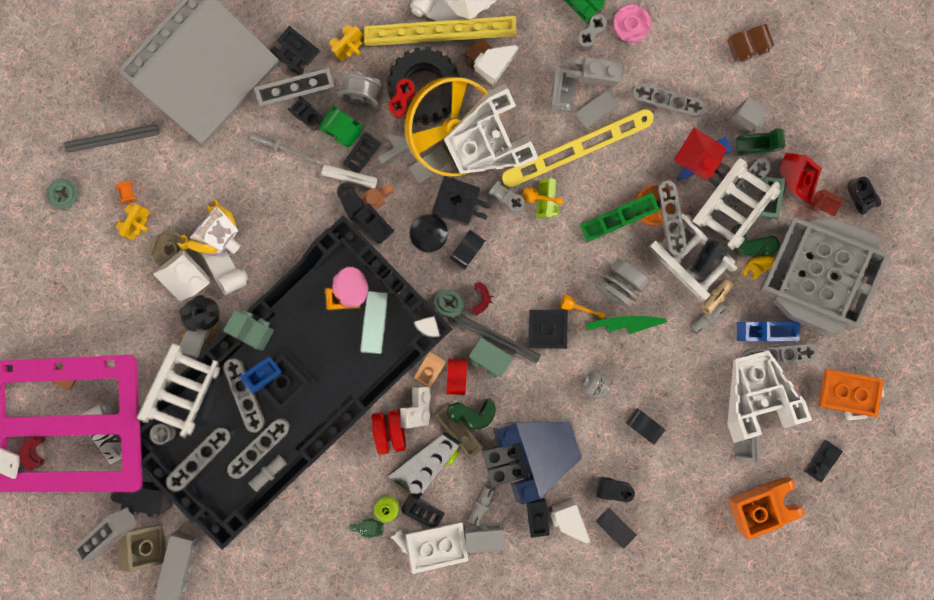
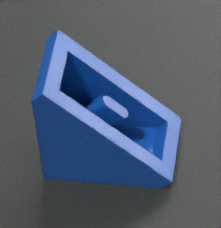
(260, 375)

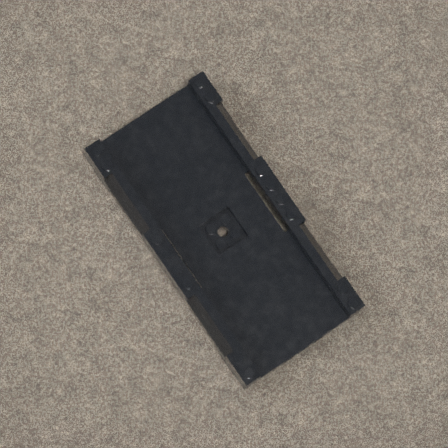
(322, 366)

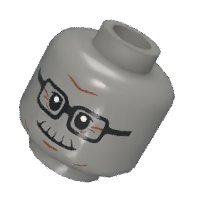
(595, 385)

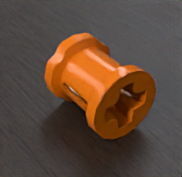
(126, 192)

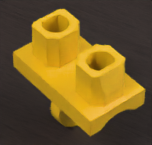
(348, 44)
(135, 221)

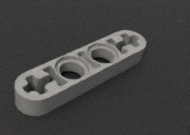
(668, 98)
(747, 190)
(669, 218)
(779, 353)
(241, 396)
(258, 448)
(201, 461)

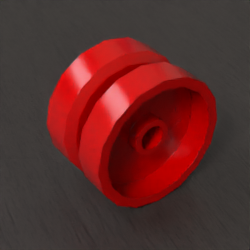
(386, 432)

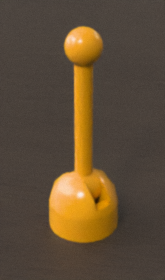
(531, 195)
(568, 303)

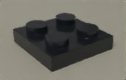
(548, 329)

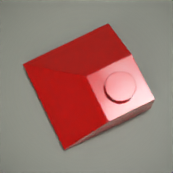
(700, 154)
(800, 175)

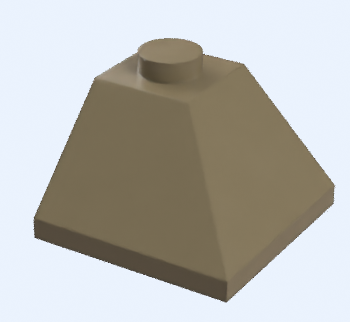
(141, 549)

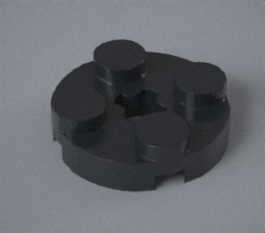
(199, 305)

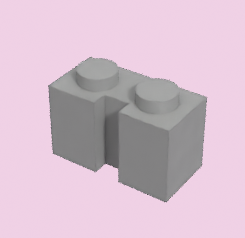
(748, 116)

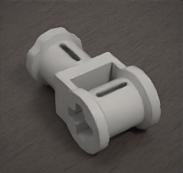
(507, 197)

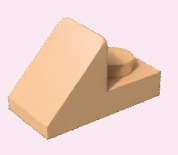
(429, 369)

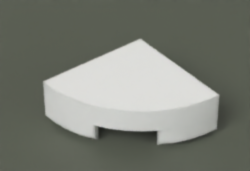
(427, 327)

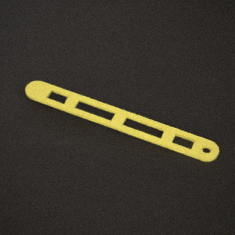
(513, 175)

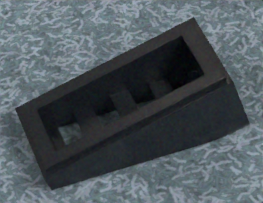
(366, 136)
(411, 499)

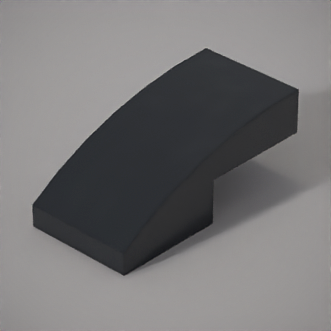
(374, 223)

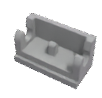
(562, 90)
(748, 450)
(485, 537)

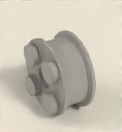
(360, 90)

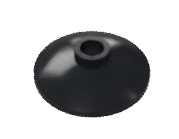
(429, 243)

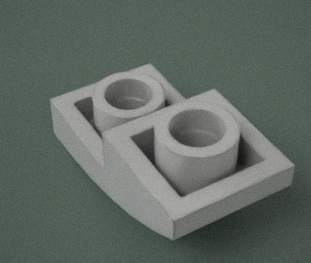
(597, 109)
(436, 159)
(193, 341)

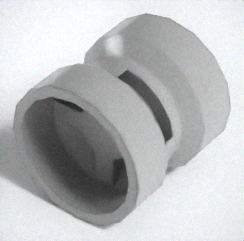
(160, 436)

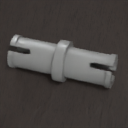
(706, 319)
(267, 473)
(481, 505)

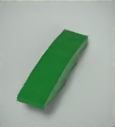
(619, 217)
(631, 323)

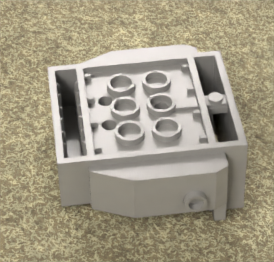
(817, 297)

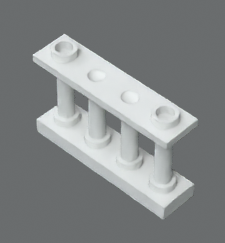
(728, 187)
(684, 275)
(159, 393)

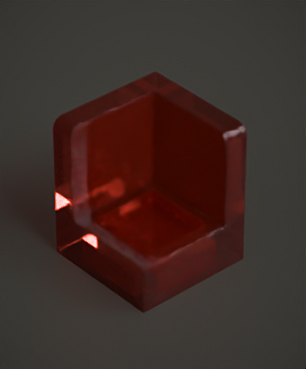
(826, 202)

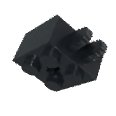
(463, 211)
(146, 500)

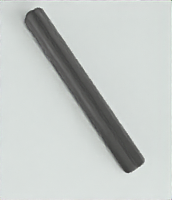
(111, 138)
(497, 338)

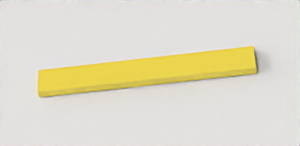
(440, 31)

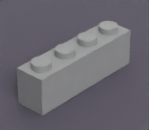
(295, 86)
(105, 535)
(176, 567)

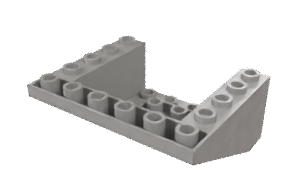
(199, 66)

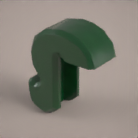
(761, 142)
(750, 248)
(470, 418)

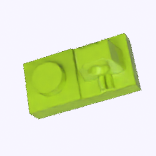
(546, 208)

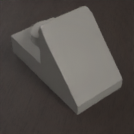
(399, 148)

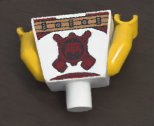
(214, 232)

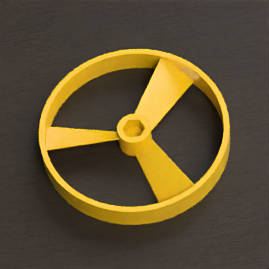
(423, 140)

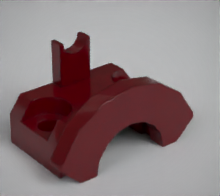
(486, 299)
(28, 454)

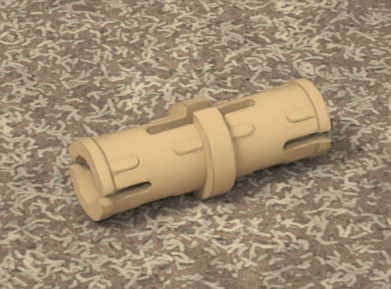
(711, 304)

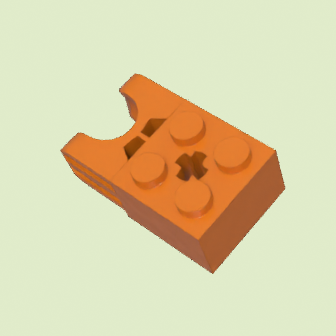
(763, 508)

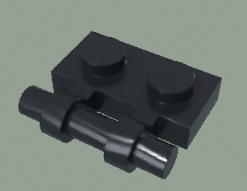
(297, 45)

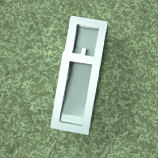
(374, 322)

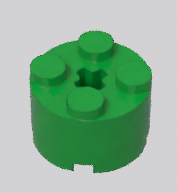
(342, 126)

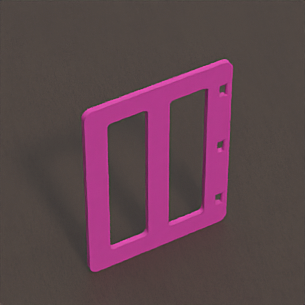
(123, 424)

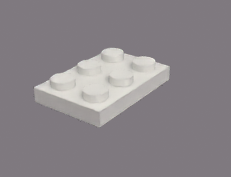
(436, 547)

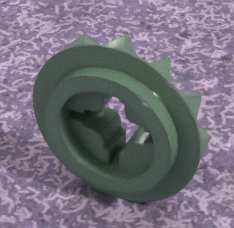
(54, 197)
(445, 297)

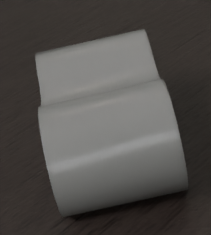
(591, 33)

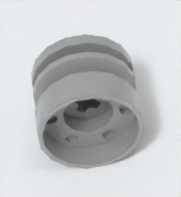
(623, 283)

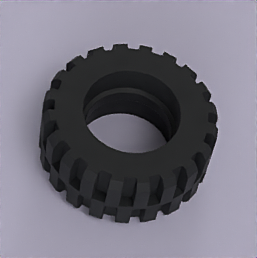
(424, 61)

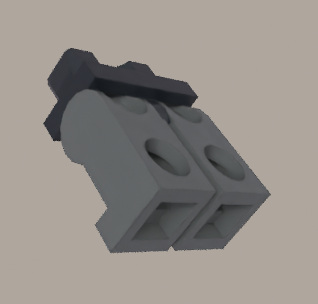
(513, 468)

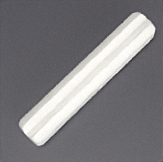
(349, 176)

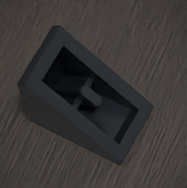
(616, 528)

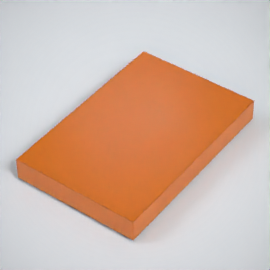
(851, 392)

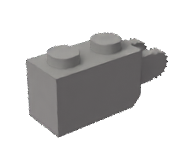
(596, 71)

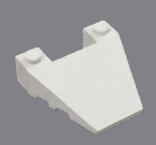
(481, 140)
(761, 389)

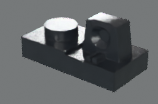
(710, 252)
(823, 461)
(538, 518)

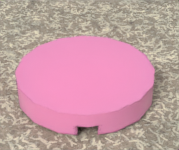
(631, 29)
(350, 287)

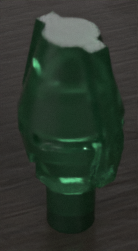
(368, 528)

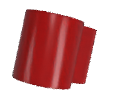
(401, 98)
(456, 376)

